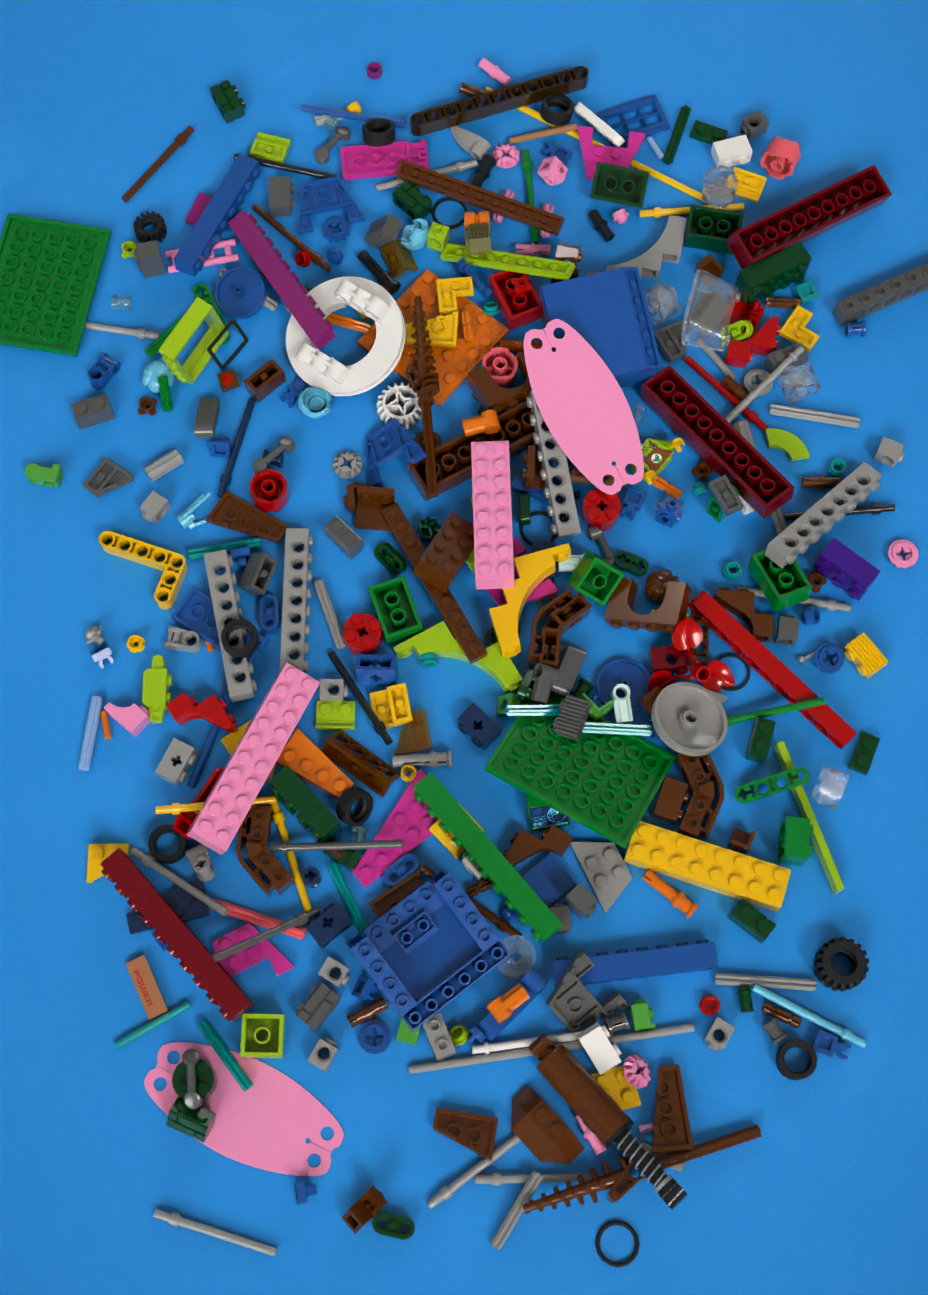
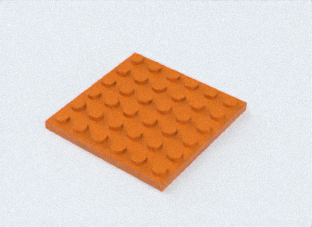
(450, 362)

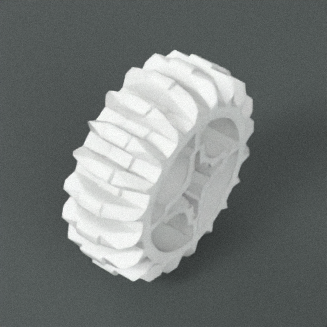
(388, 411)

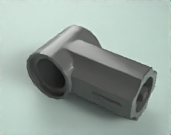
(544, 678)

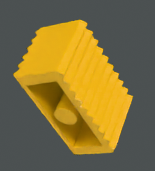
(865, 655)

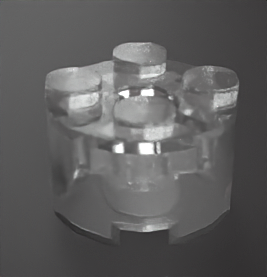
(719, 187)
(661, 302)
(798, 382)
(831, 787)
(525, 950)

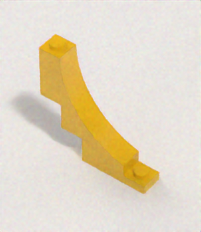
(531, 571)

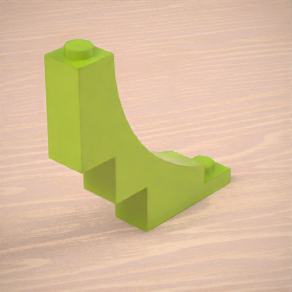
(440, 641)

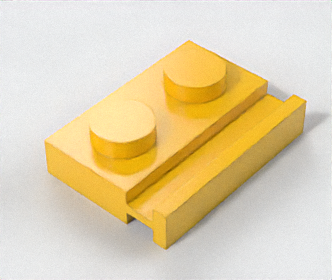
(749, 184)

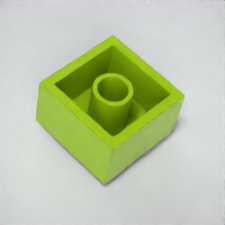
(263, 1036)

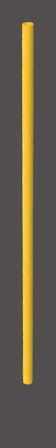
(634, 163)

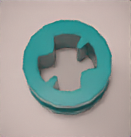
(428, 660)

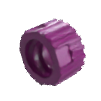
(374, 75)

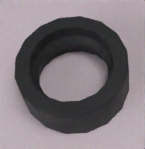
(560, 101)
(378, 132)
(236, 624)
(345, 804)
(152, 844)
(812, 1059)

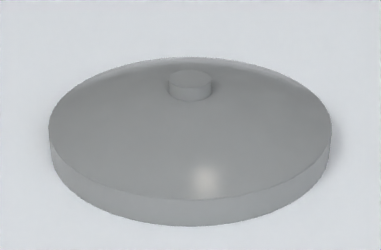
(689, 719)

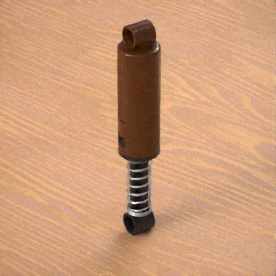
(601, 1114)

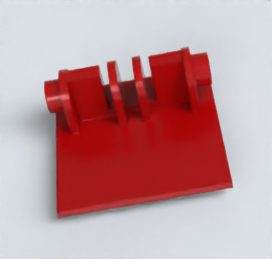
(750, 312)

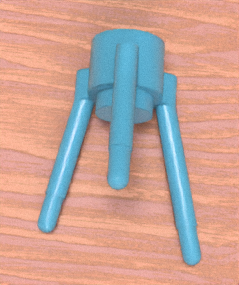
(186, 517)

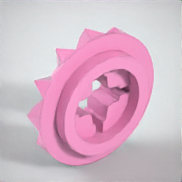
(506, 162)
(907, 548)
(630, 1067)

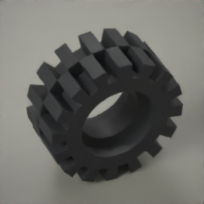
(150, 219)

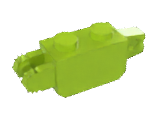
(156, 689)

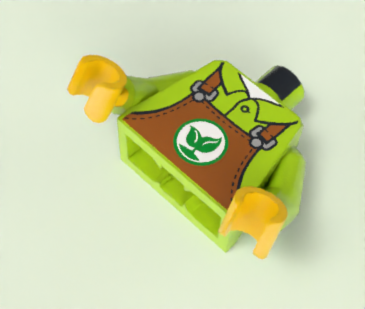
(657, 456)

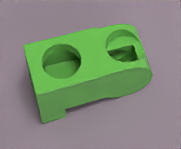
(43, 475)

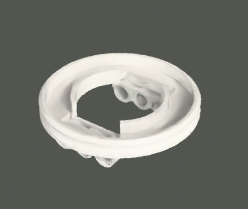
(328, 373)

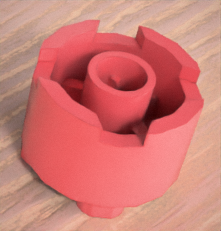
(781, 157)
(501, 366)

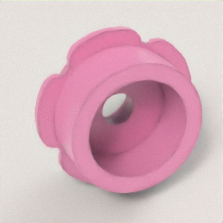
(620, 216)

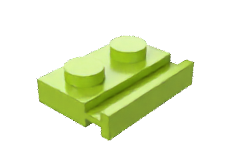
(270, 147)
(335, 715)

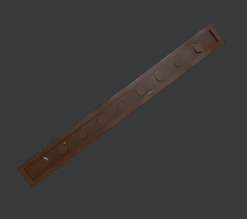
(480, 197)
(444, 602)

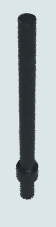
(290, 168)
(874, 509)
(379, 726)

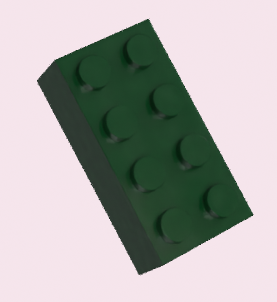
(773, 273)
(305, 804)

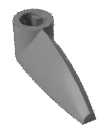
(470, 142)

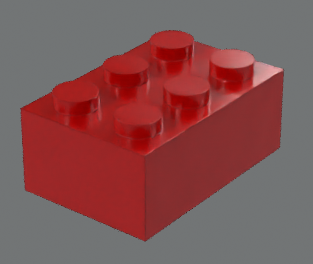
(515, 308)

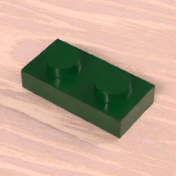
(707, 133)
(863, 753)

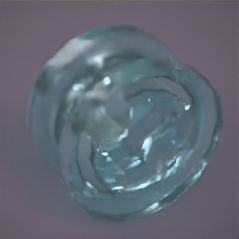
(331, 125)

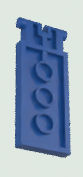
(198, 615)

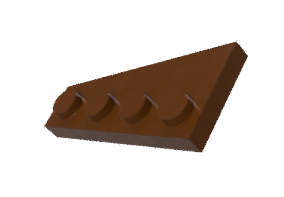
(671, 1118)

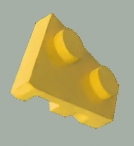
(98, 853)

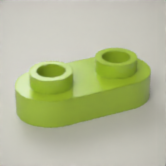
(737, 330)

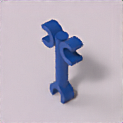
(463, 268)

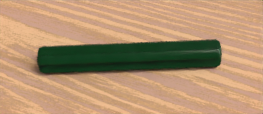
(676, 135)

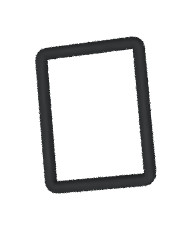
(223, 367)

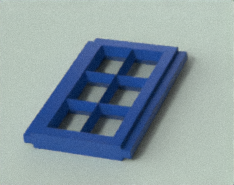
(637, 105)

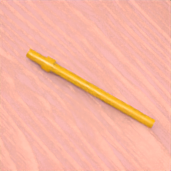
(657, 212)
(176, 808)
(279, 819)

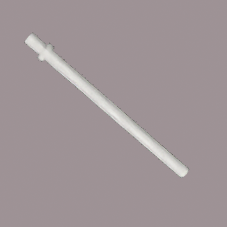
(486, 1048)

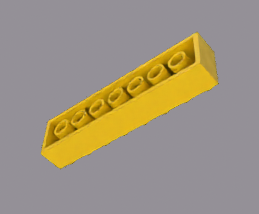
(708, 866)

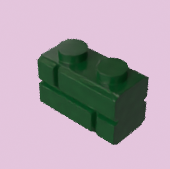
(227, 101)
(412, 201)
(760, 740)
(752, 921)
(191, 1122)

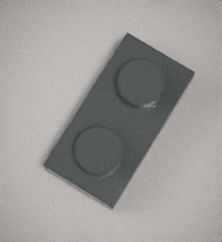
(725, 495)

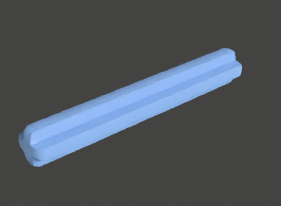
(90, 733)

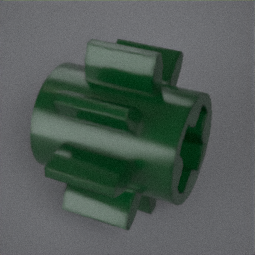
(428, 528)

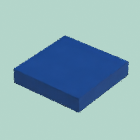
(549, 880)

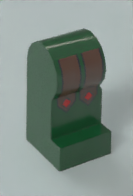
(347, 858)

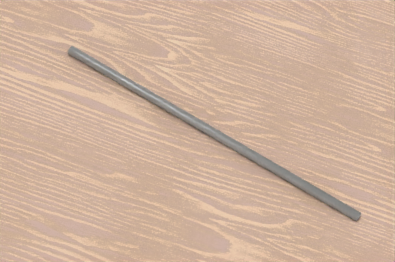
(526, 1052)

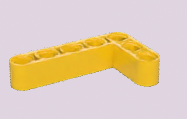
(150, 560)

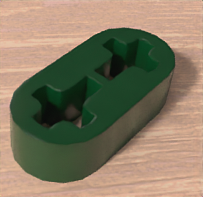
(525, 513)
(631, 563)

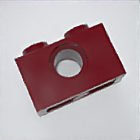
(658, 658)

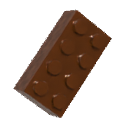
(446, 553)

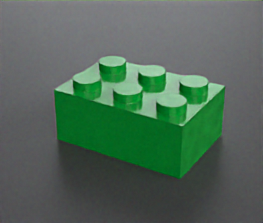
(779, 585)
(395, 610)

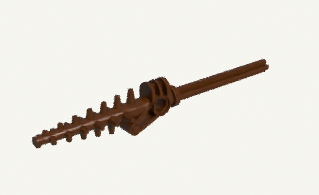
(426, 386)
(620, 1180)

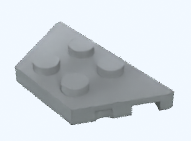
(603, 870)

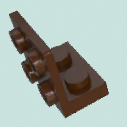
(369, 504)

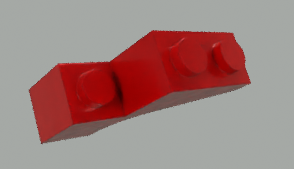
(762, 343)
(211, 710)
(185, 819)

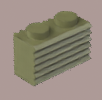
(478, 238)

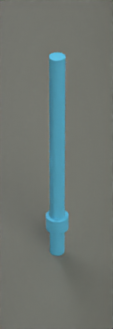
(845, 1034)

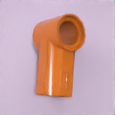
(486, 422)
(504, 1005)

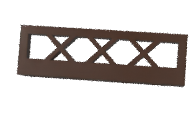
(358, 764)

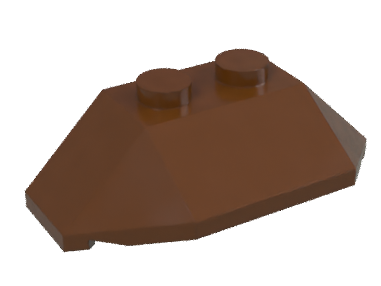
(542, 1129)

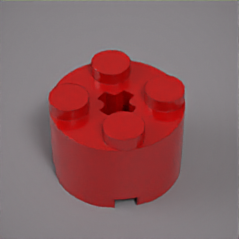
(269, 490)
(599, 500)
(356, 626)

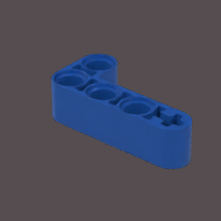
(533, 983)

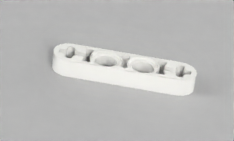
(598, 124)

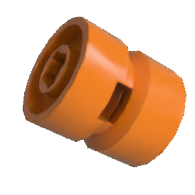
(471, 217)

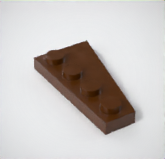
(245, 518)

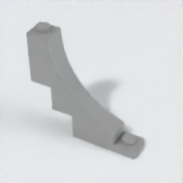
(666, 249)

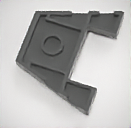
(575, 1003)

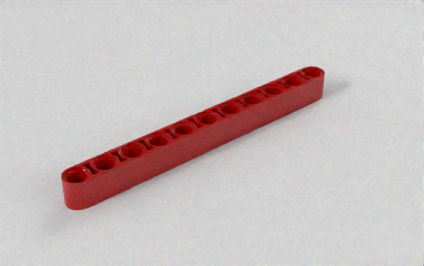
(770, 668)

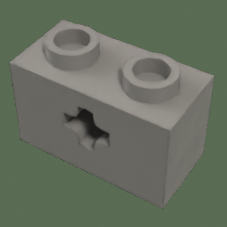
(176, 752)
(439, 1037)

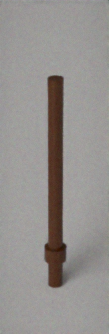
(179, 141)
(316, 258)
(503, 925)

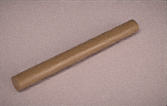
(544, 133)

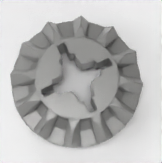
(750, 379)
(344, 471)

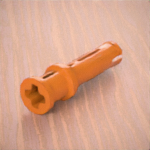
(678, 899)

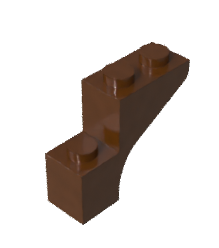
(742, 605)
(526, 845)

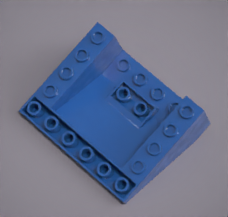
(611, 317)
(428, 948)

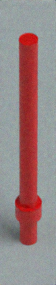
(750, 415)

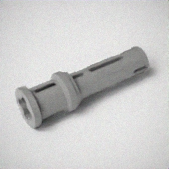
(433, 759)

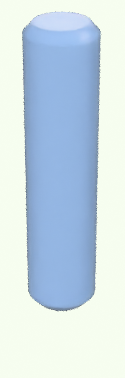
(654, 146)

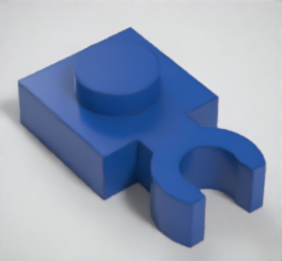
(559, 151)
(294, 391)
(633, 500)
(827, 1044)

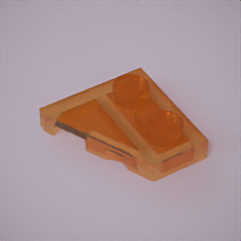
(415, 735)

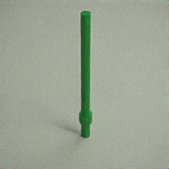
(527, 168)
(775, 710)

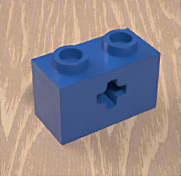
(376, 669)

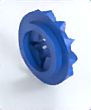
(333, 223)
(836, 662)
(367, 1030)

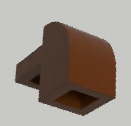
(364, 1209)

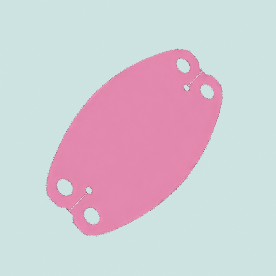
(583, 406)
(258, 1125)

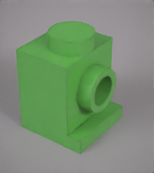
(641, 1016)

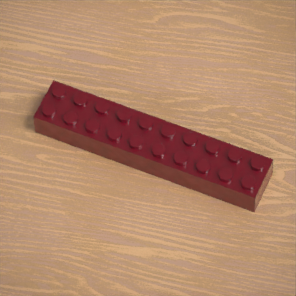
(809, 217)
(717, 441)
(180, 939)

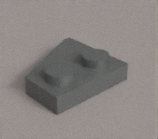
(669, 341)
(107, 478)

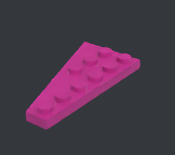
(406, 823)

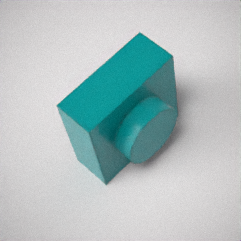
(806, 292)

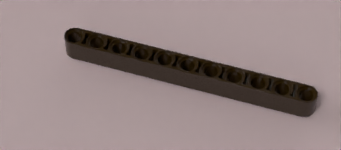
(498, 101)

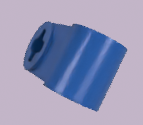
(105, 369)

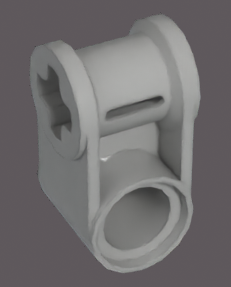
(179, 639)
(201, 863)

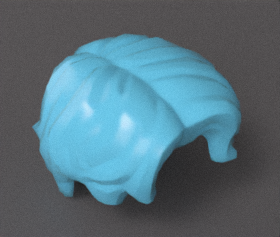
(415, 235)
(151, 374)
(314, 402)

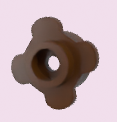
(147, 402)
(701, 465)
(814, 576)

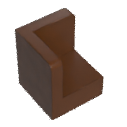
(710, 265)
(648, 699)
(741, 841)

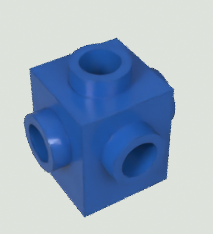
(669, 511)

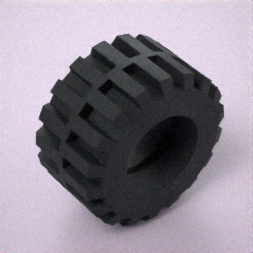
(855, 956)

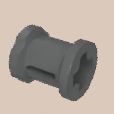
(613, 1025)
(774, 1031)

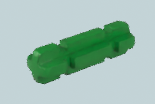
(165, 393)

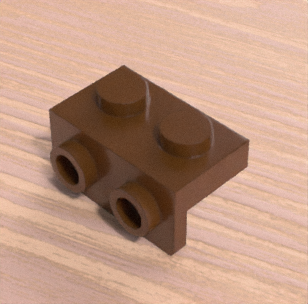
(531, 473)

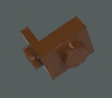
(349, 499)

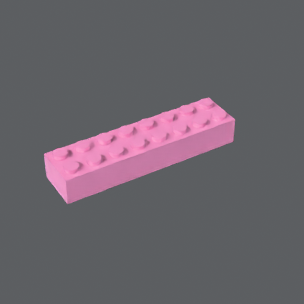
(492, 515)

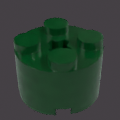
(206, 1084)

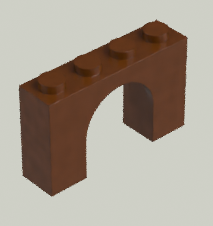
(494, 396)
(665, 618)

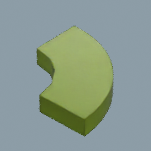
(787, 443)

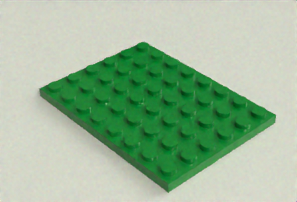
(48, 282)
(594, 781)

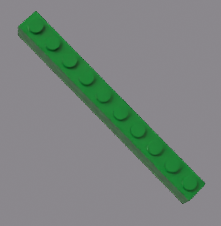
(487, 857)

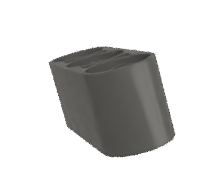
(207, 417)
(569, 670)

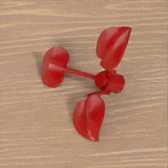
(715, 674)

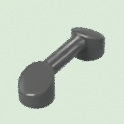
(322, 153)
(286, 445)
(596, 534)
(192, 1099)

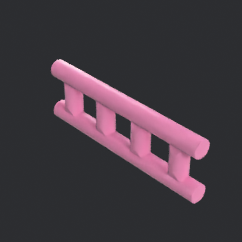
(212, 260)

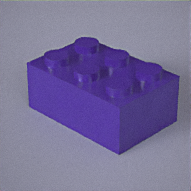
(846, 569)

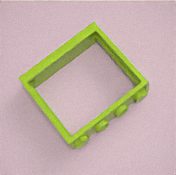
(182, 334)

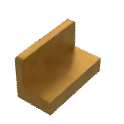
(398, 258)

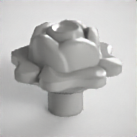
(94, 634)

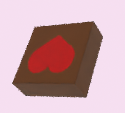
(228, 380)

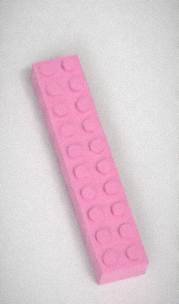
(253, 759)

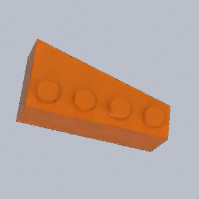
(313, 766)

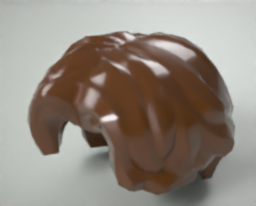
(657, 583)

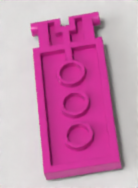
(383, 161)

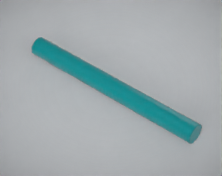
(152, 1024)

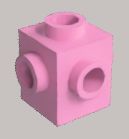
(552, 171)

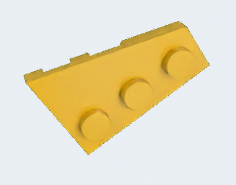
(441, 330)

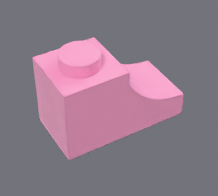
(132, 718)

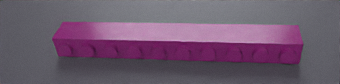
(282, 280)

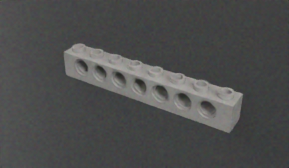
(568, 508)
(823, 515)
(296, 538)
(214, 562)

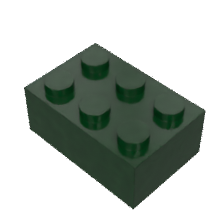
(620, 185)
(711, 228)

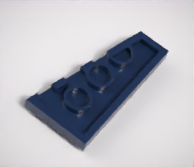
(181, 901)

